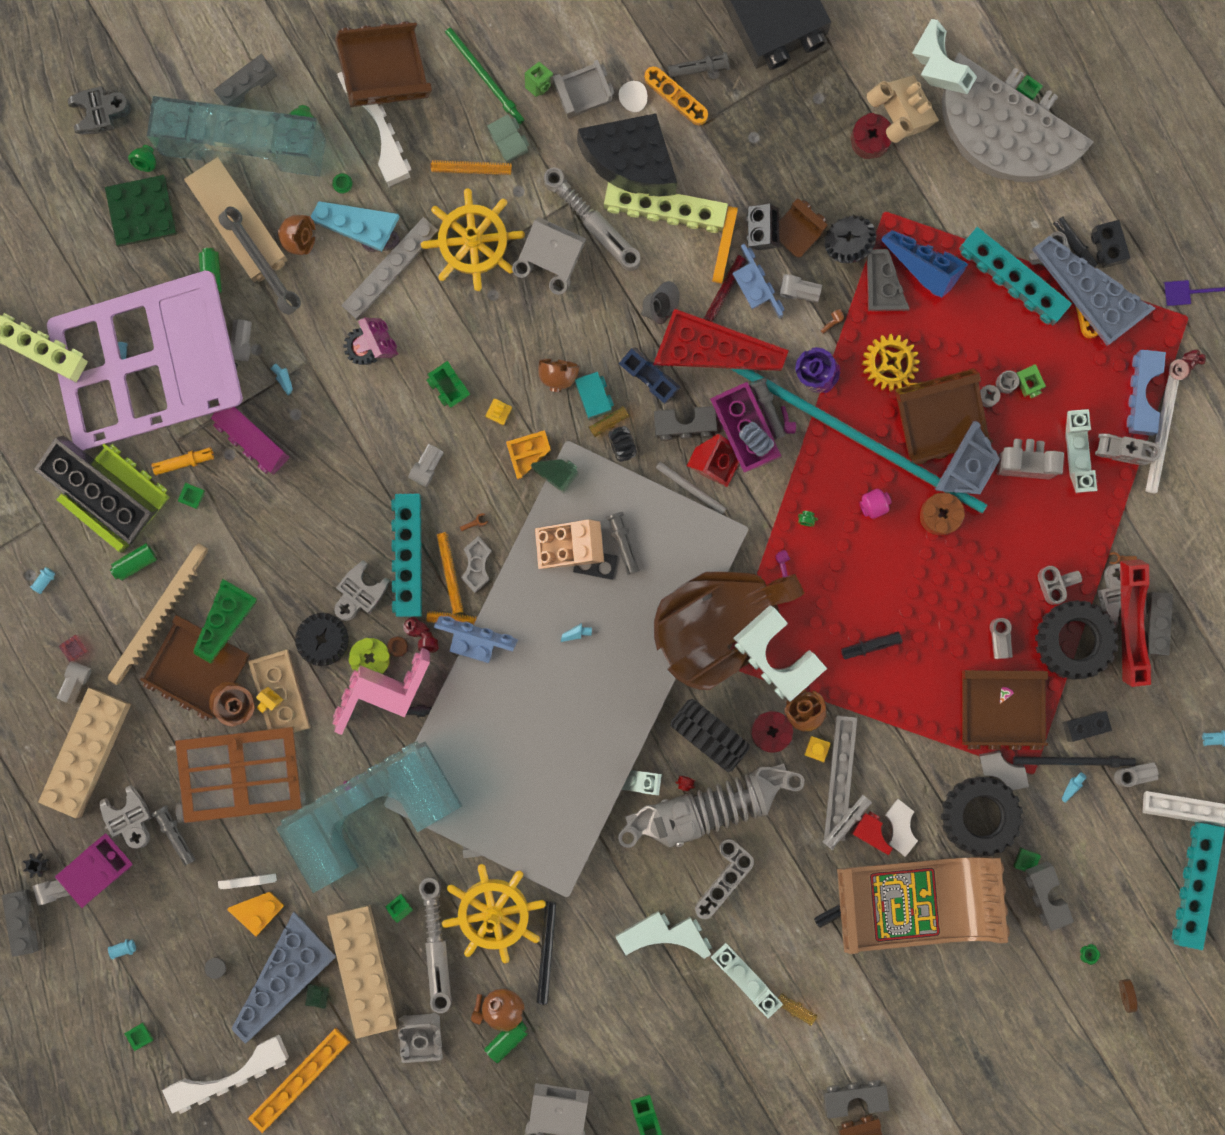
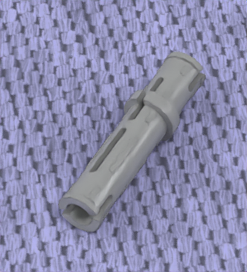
(847, 822)

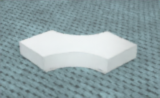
(900, 818)
(247, 881)

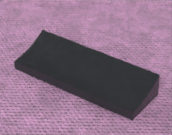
(95, 489)

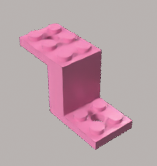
(381, 690)

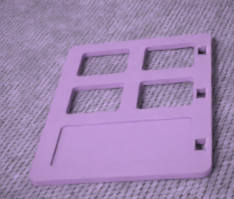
(188, 349)

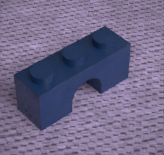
(658, 381)

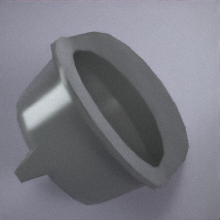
(661, 303)

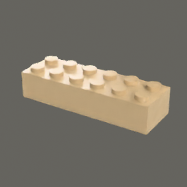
(84, 753)
(363, 971)

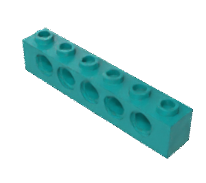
(1026, 277)
(414, 544)
(1207, 876)

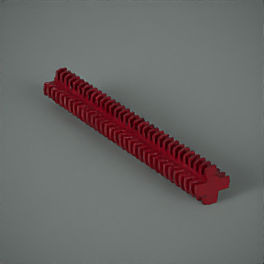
(723, 291)

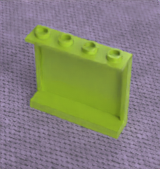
(126, 472)

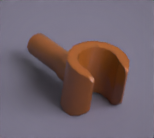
(837, 318)
(474, 523)
(1122, 558)
(476, 1016)

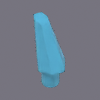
(283, 378)
(576, 632)
(1073, 786)

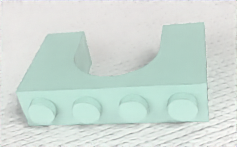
(753, 641)

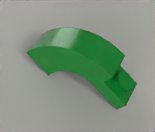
(646, 1116)

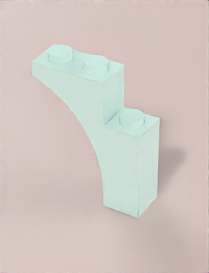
(939, 69)
(655, 930)

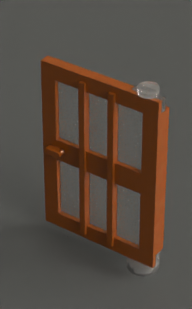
(238, 775)

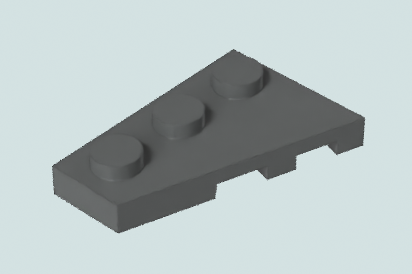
(883, 285)

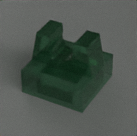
(317, 996)

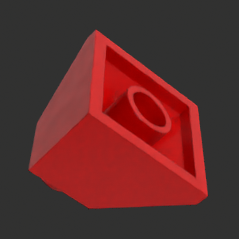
(715, 460)

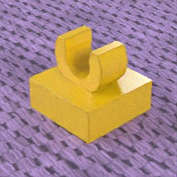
(498, 412)
(268, 699)

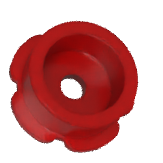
(685, 783)

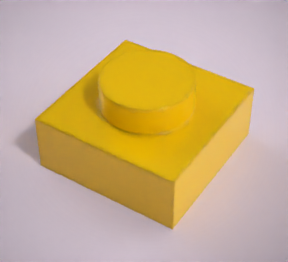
(817, 749)

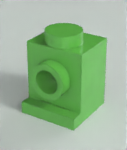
(539, 84)
(1033, 375)

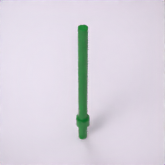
(508, 105)

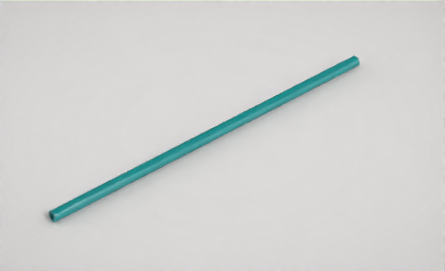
(859, 437)

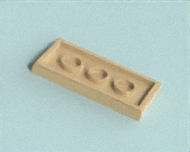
(279, 674)

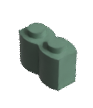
(508, 138)

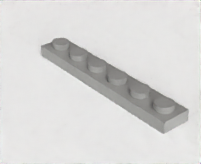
(389, 269)
(840, 772)

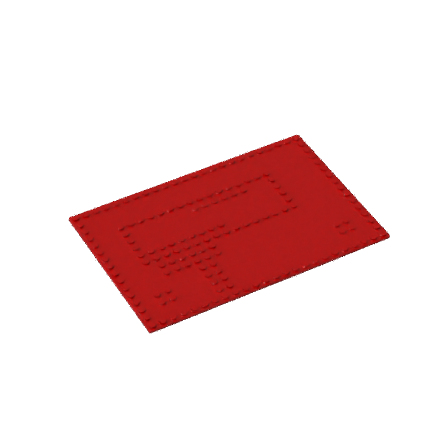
(947, 589)

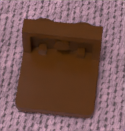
(800, 228)
(865, 1126)

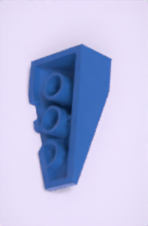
(932, 269)

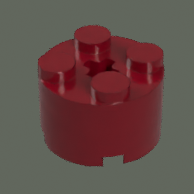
(866, 126)
(776, 721)

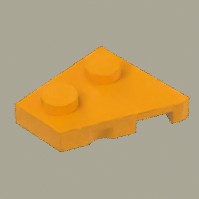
(527, 451)
(257, 912)

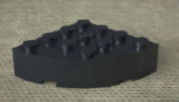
(630, 155)

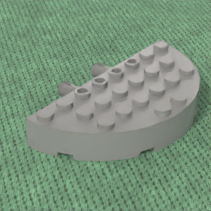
(1007, 131)

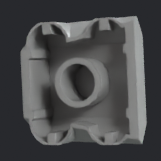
(420, 1038)

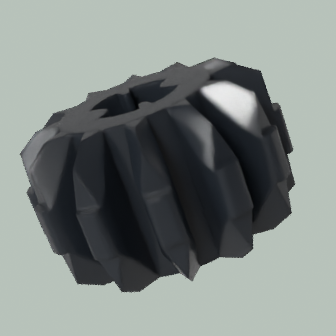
(622, 443)

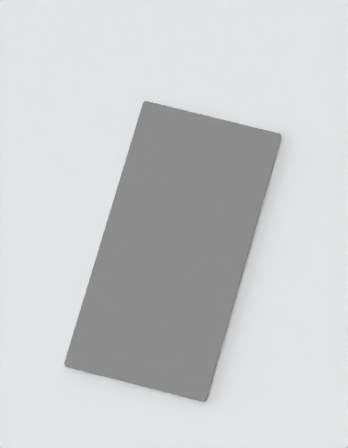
(556, 725)

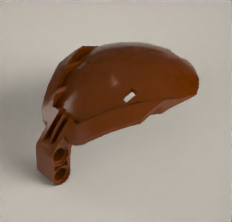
(698, 632)

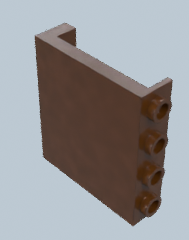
(381, 64)
(940, 414)
(187, 676)
(1015, 721)

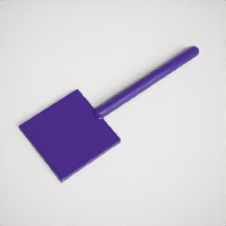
(1179, 292)

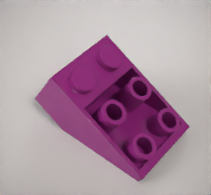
(93, 870)

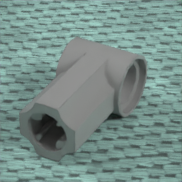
(794, 288)
(240, 340)
(424, 469)
(1001, 641)
(75, 677)
(1137, 774)
(49, 892)

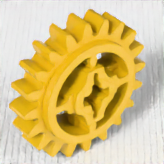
(894, 369)

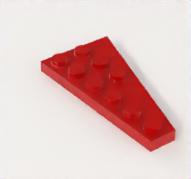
(701, 343)

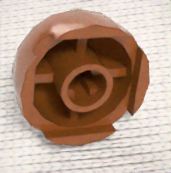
(296, 234)
(557, 374)
(806, 711)
(502, 1009)

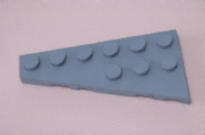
(1097, 296)
(291, 966)

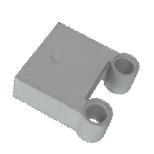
(552, 250)
(1029, 463)
(557, 1111)

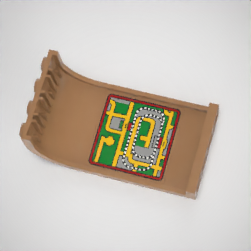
(922, 903)

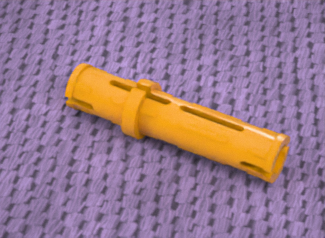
(182, 461)

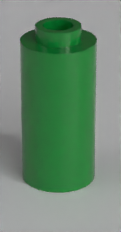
(210, 262)
(133, 562)
(505, 1042)

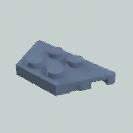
(970, 464)

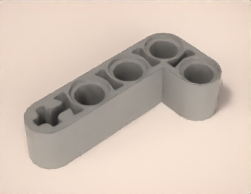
(721, 883)

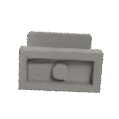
(583, 89)

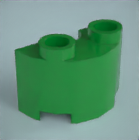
(447, 384)

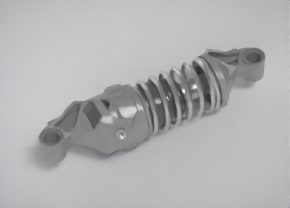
(692, 816)

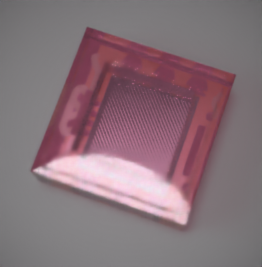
(73, 648)

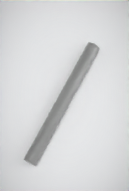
(691, 488)

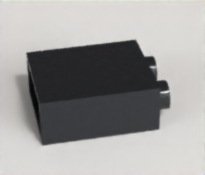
(778, 27)

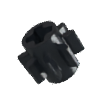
(39, 870)

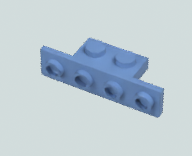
(753, 284)
(474, 641)

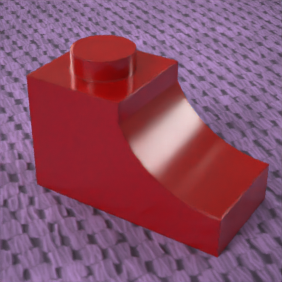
(869, 831)

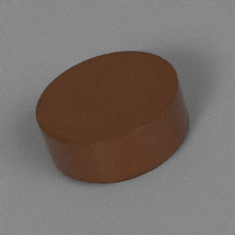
(397, 646)

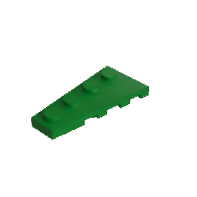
(226, 614)

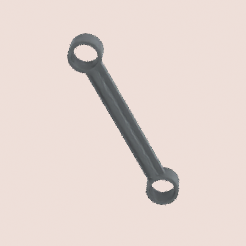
(259, 260)

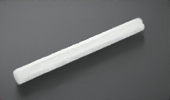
(1162, 435)

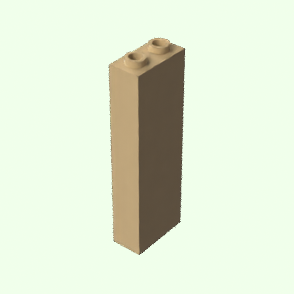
(218, 191)

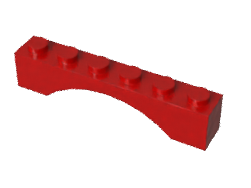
(1134, 587)

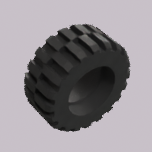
(1103, 634)
(710, 735)
(1009, 816)

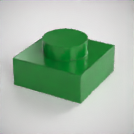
(1029, 87)
(191, 496)
(1026, 859)
(399, 908)
(139, 1036)

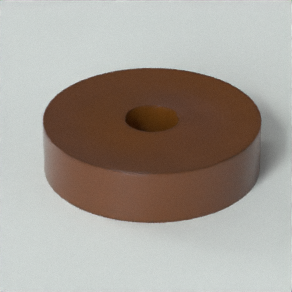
(1128, 995)

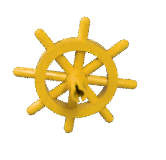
(472, 239)
(493, 914)

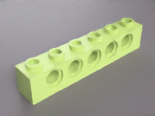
(673, 217)
(70, 368)

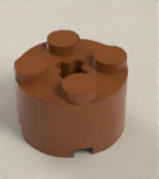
(943, 502)
(231, 715)

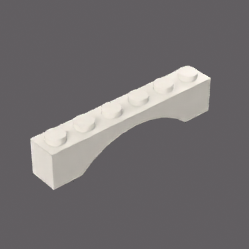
(390, 162)
(187, 1092)

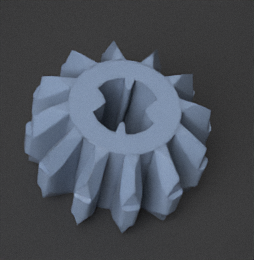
(756, 439)

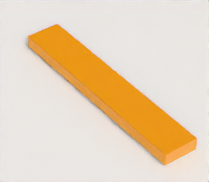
(298, 1080)

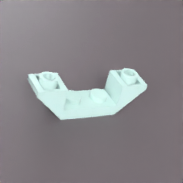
(1078, 451)
(643, 782)
(747, 980)

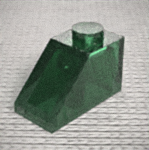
(557, 472)

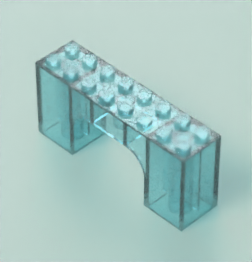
(189, 127)
(316, 832)

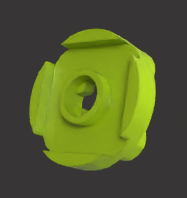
(369, 646)

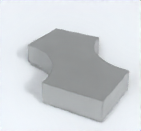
(476, 573)
(1012, 775)

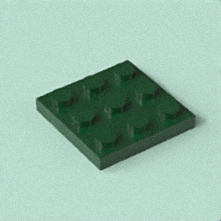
(140, 210)

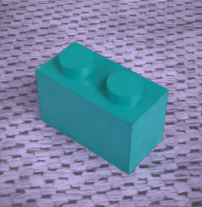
(593, 395)

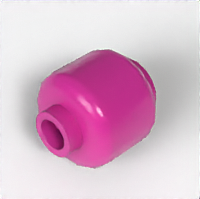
(875, 503)

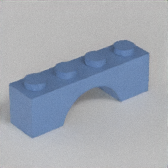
(1143, 417)

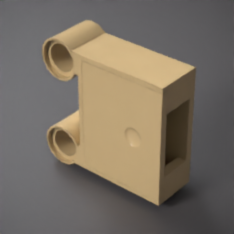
(905, 105)

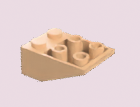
(569, 544)

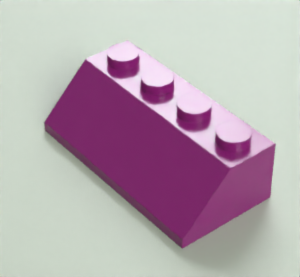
(736, 410)
(253, 440)

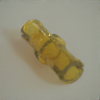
(609, 421)
(797, 1010)

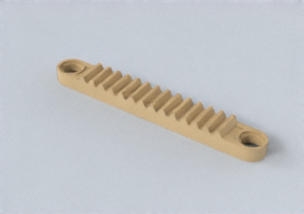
(158, 613)

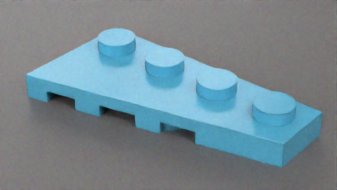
(356, 223)

